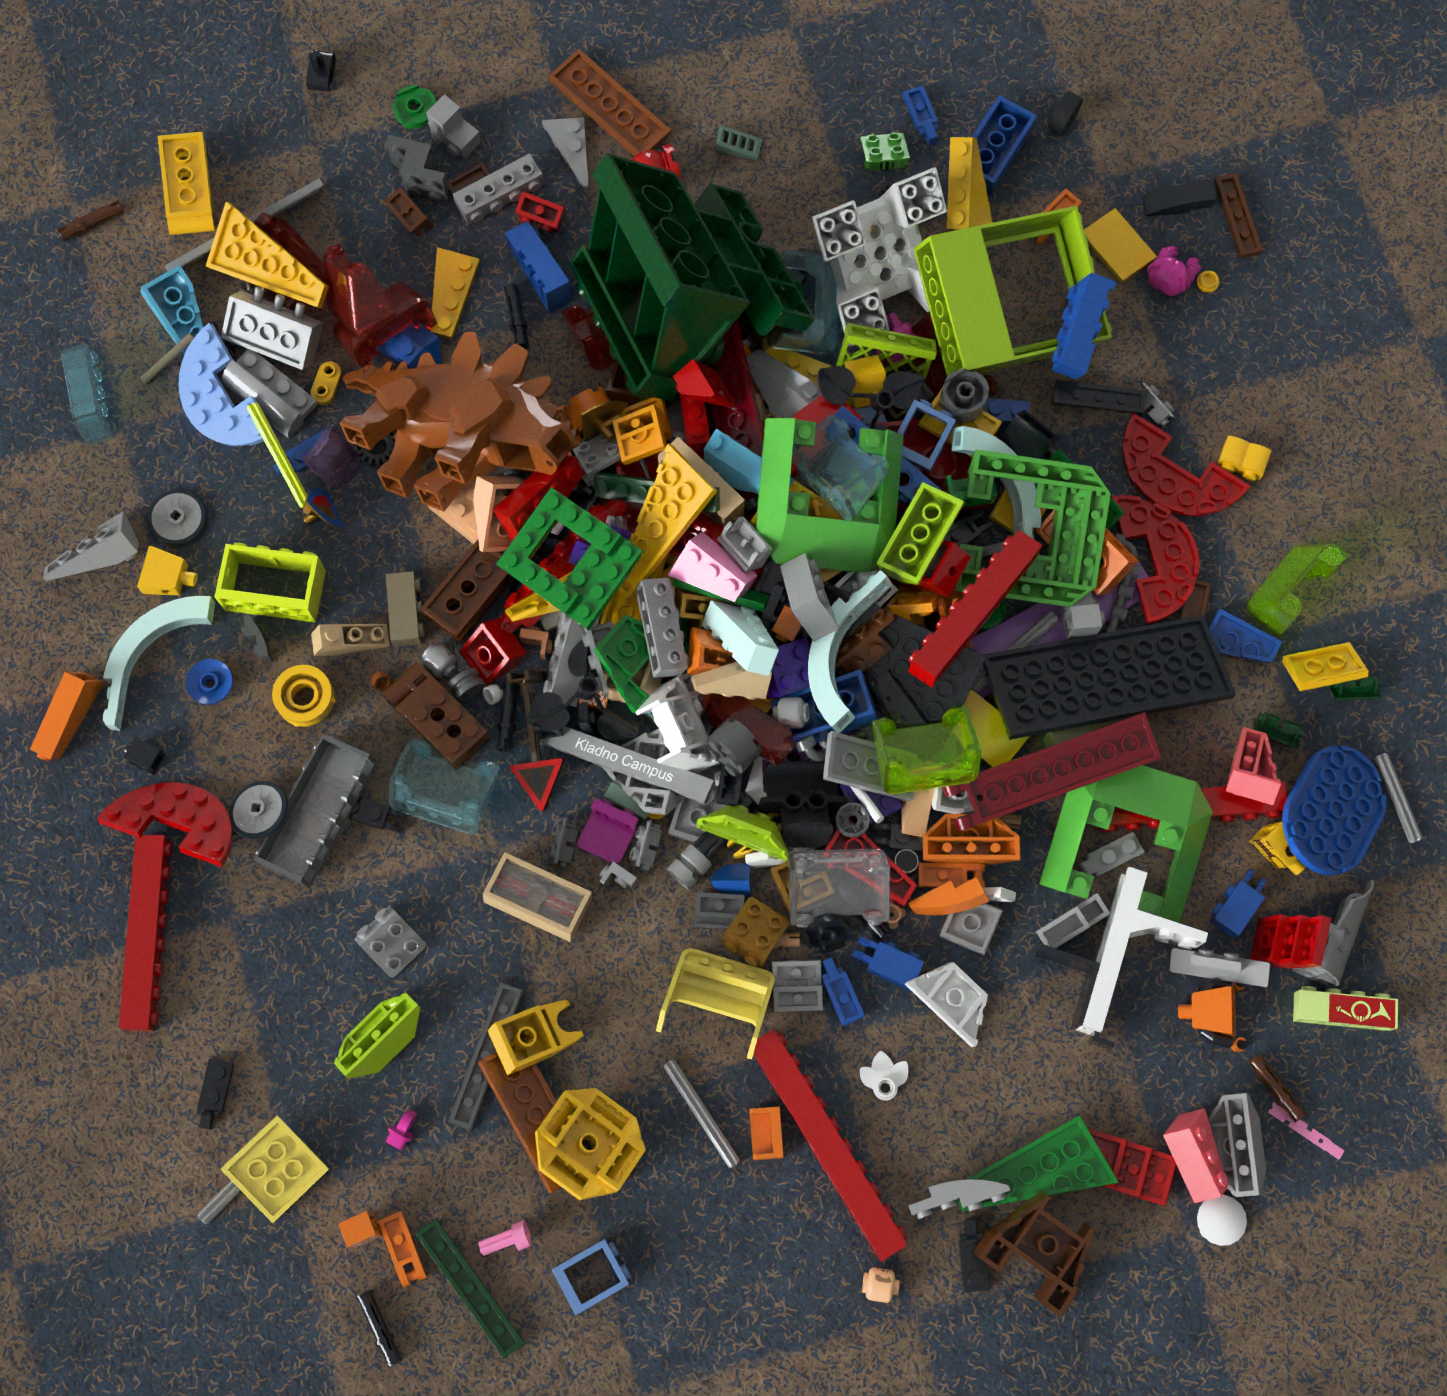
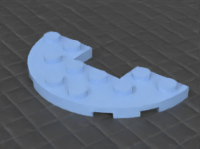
(206, 398)

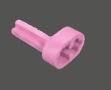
(518, 1235)

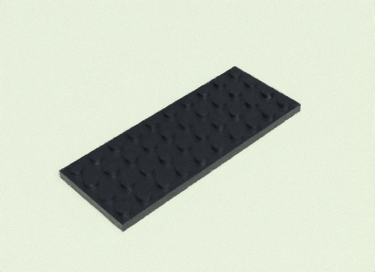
(904, 639)
(1107, 677)

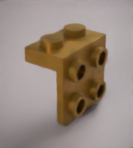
(754, 932)

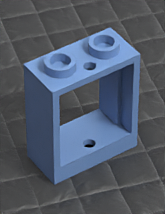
(943, 416)
(569, 1290)

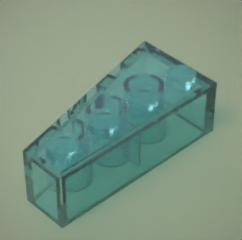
(86, 394)

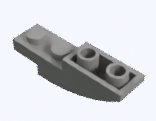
(969, 1192)

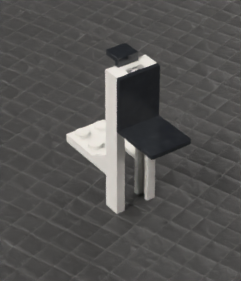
(1102, 973)

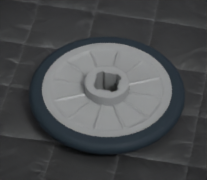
(188, 525)
(272, 813)

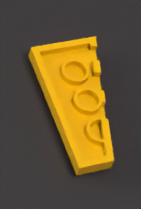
(451, 289)

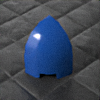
(733, 879)

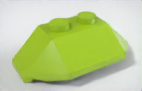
(746, 829)
(378, 1037)

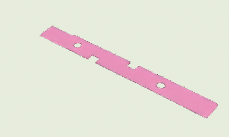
(1313, 1136)

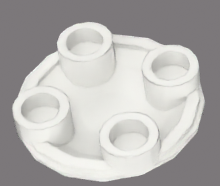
(1222, 1220)

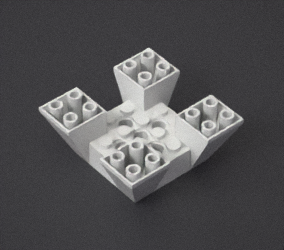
(893, 217)

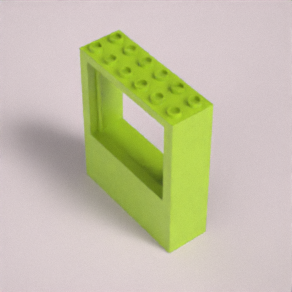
(965, 295)

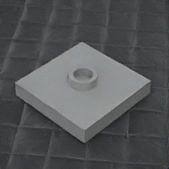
(972, 927)

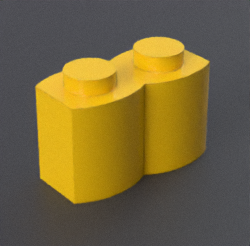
(1244, 458)

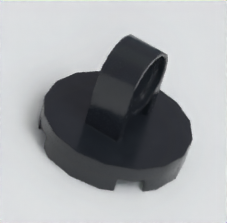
(827, 932)

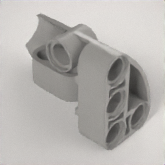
(1340, 939)

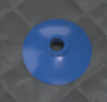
(201, 674)

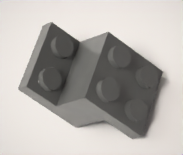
(418, 168)

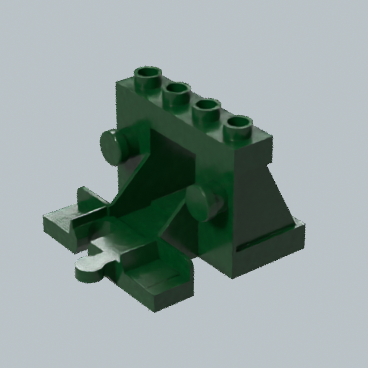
(695, 268)

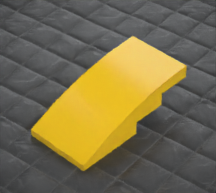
(991, 731)

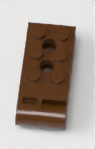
(474, 571)
(423, 699)

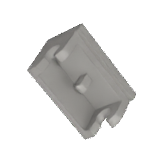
(745, 544)

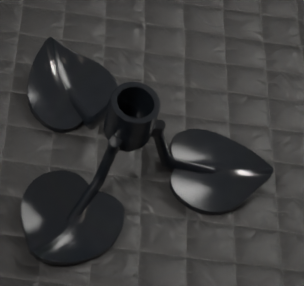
(899, 390)
(549, 712)

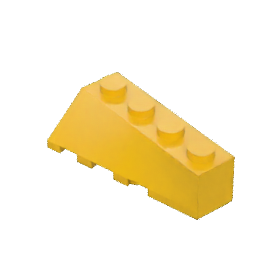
(967, 191)

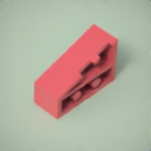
(1252, 768)
(1197, 1155)

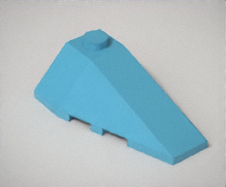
(174, 303)
(734, 462)

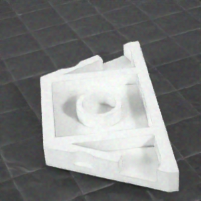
(953, 998)

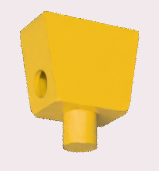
(164, 573)

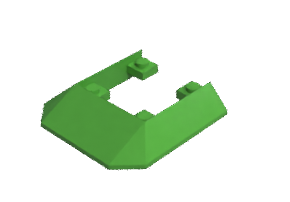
(1077, 527)
(830, 542)
(1144, 791)

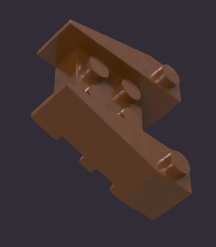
(1043, 1244)

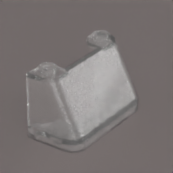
(838, 884)

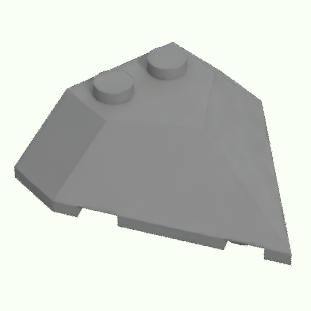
(647, 796)

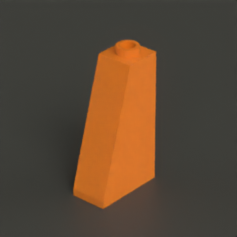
(65, 713)

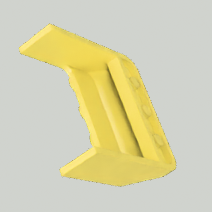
(720, 987)

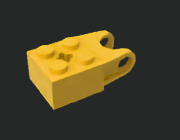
(539, 1030)

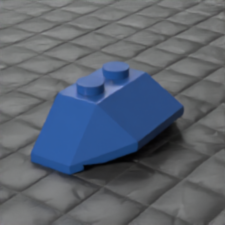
(410, 345)

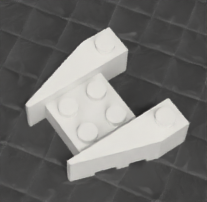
(680, 725)

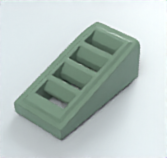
(729, 149)
(622, 800)

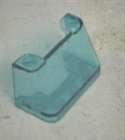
(840, 468)
(438, 793)

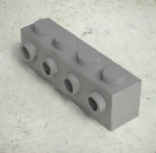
(498, 189)
(662, 627)

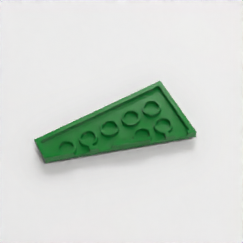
(1052, 1164)

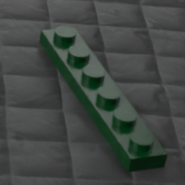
(635, 489)
(470, 1288)

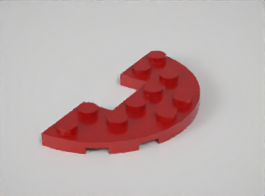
(1170, 484)
(1171, 554)
(180, 807)

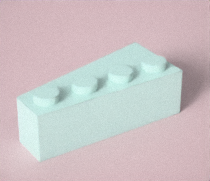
(742, 635)

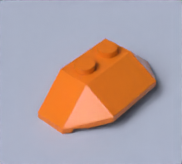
(984, 843)

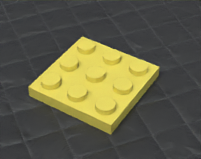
(274, 1168)

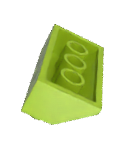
(919, 534)

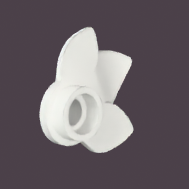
(884, 1072)

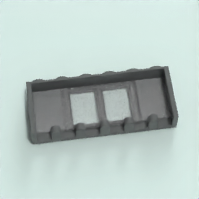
(317, 810)

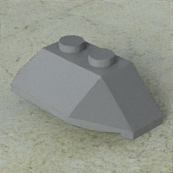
(1239, 1144)

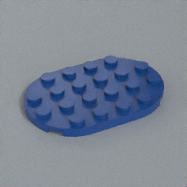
(1334, 810)

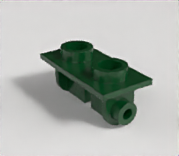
(1366, 689)
(1287, 735)

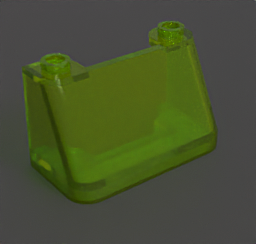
(1273, 602)
(927, 754)

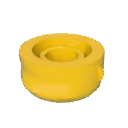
(294, 680)

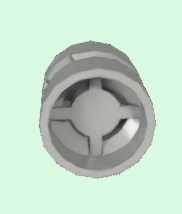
(689, 867)

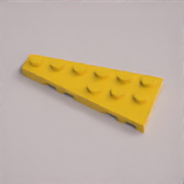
(666, 514)

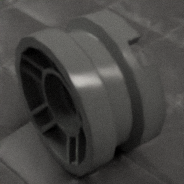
(466, 684)
(853, 810)

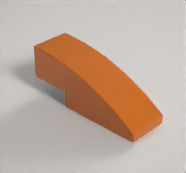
(950, 899)

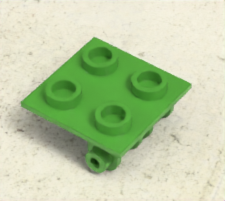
(884, 149)

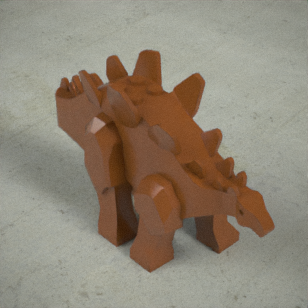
(469, 409)

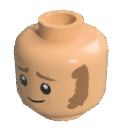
(880, 1285)

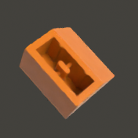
(706, 652)

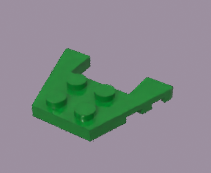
(622, 656)

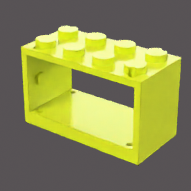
(264, 604)

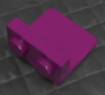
(608, 831)

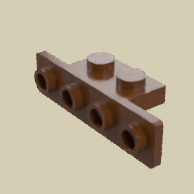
(865, 644)

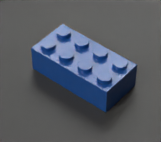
(1001, 138)
(855, 696)

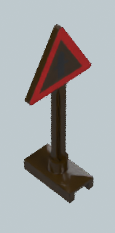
(537, 776)

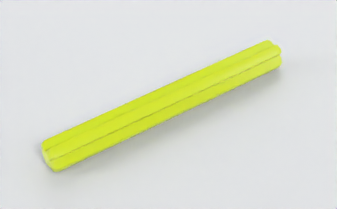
(277, 453)

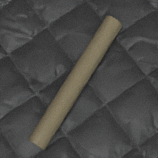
(167, 358)

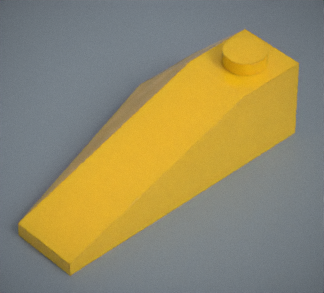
(532, 606)

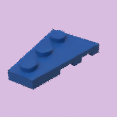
(1241, 639)

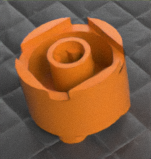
(583, 402)

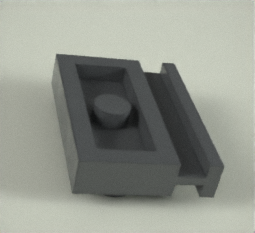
(716, 909)

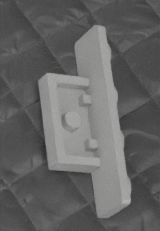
(591, 639)
(1224, 967)

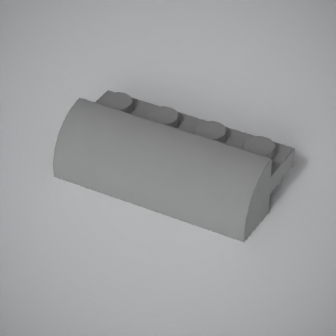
(277, 395)

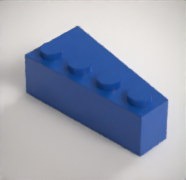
(539, 266)
(1081, 325)

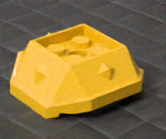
(613, 1141)

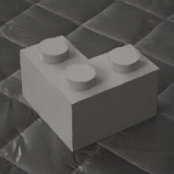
(451, 129)
(1082, 618)

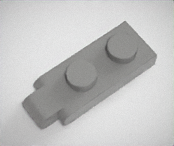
(1112, 855)

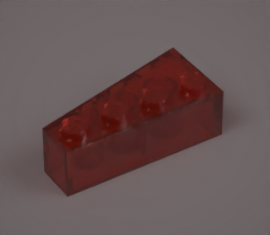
(773, 737)

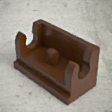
(407, 212)

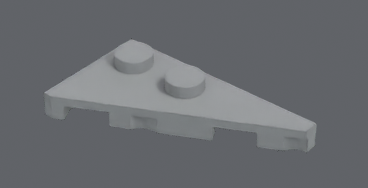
(570, 139)

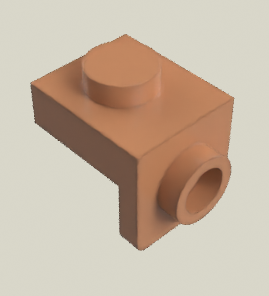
(535, 636)

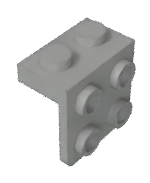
(596, 456)
(390, 941)

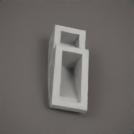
(1073, 921)

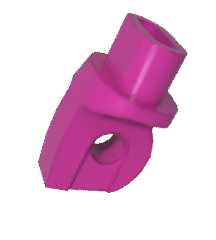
(400, 1134)

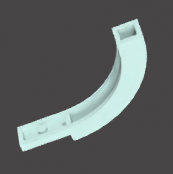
(1021, 493)
(138, 637)
(824, 651)

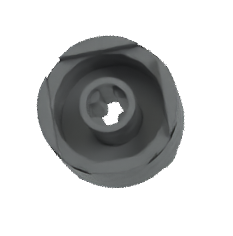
(964, 395)
(733, 746)

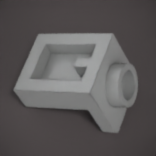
(622, 876)

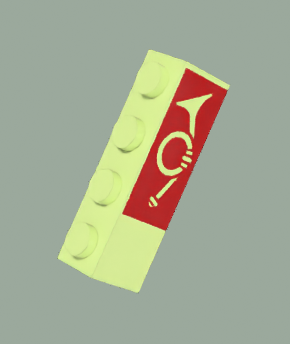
(1345, 1009)

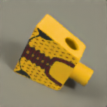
(1274, 847)

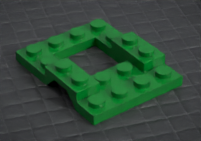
(593, 578)

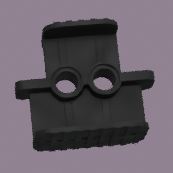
(801, 785)

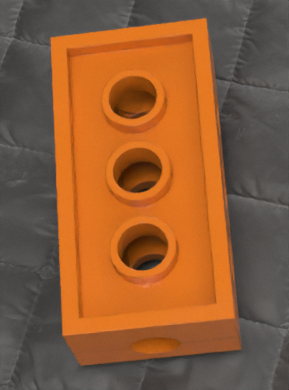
(1116, 558)

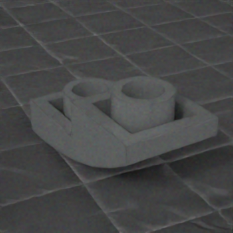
(254, 634)

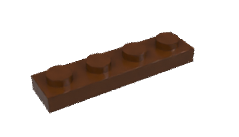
(1238, 215)

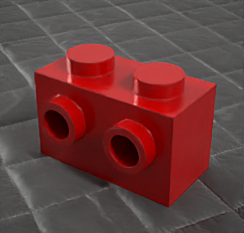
(540, 211)

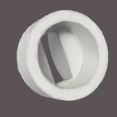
(492, 694)

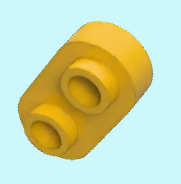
(327, 382)

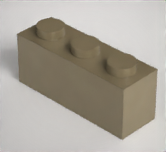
(404, 609)

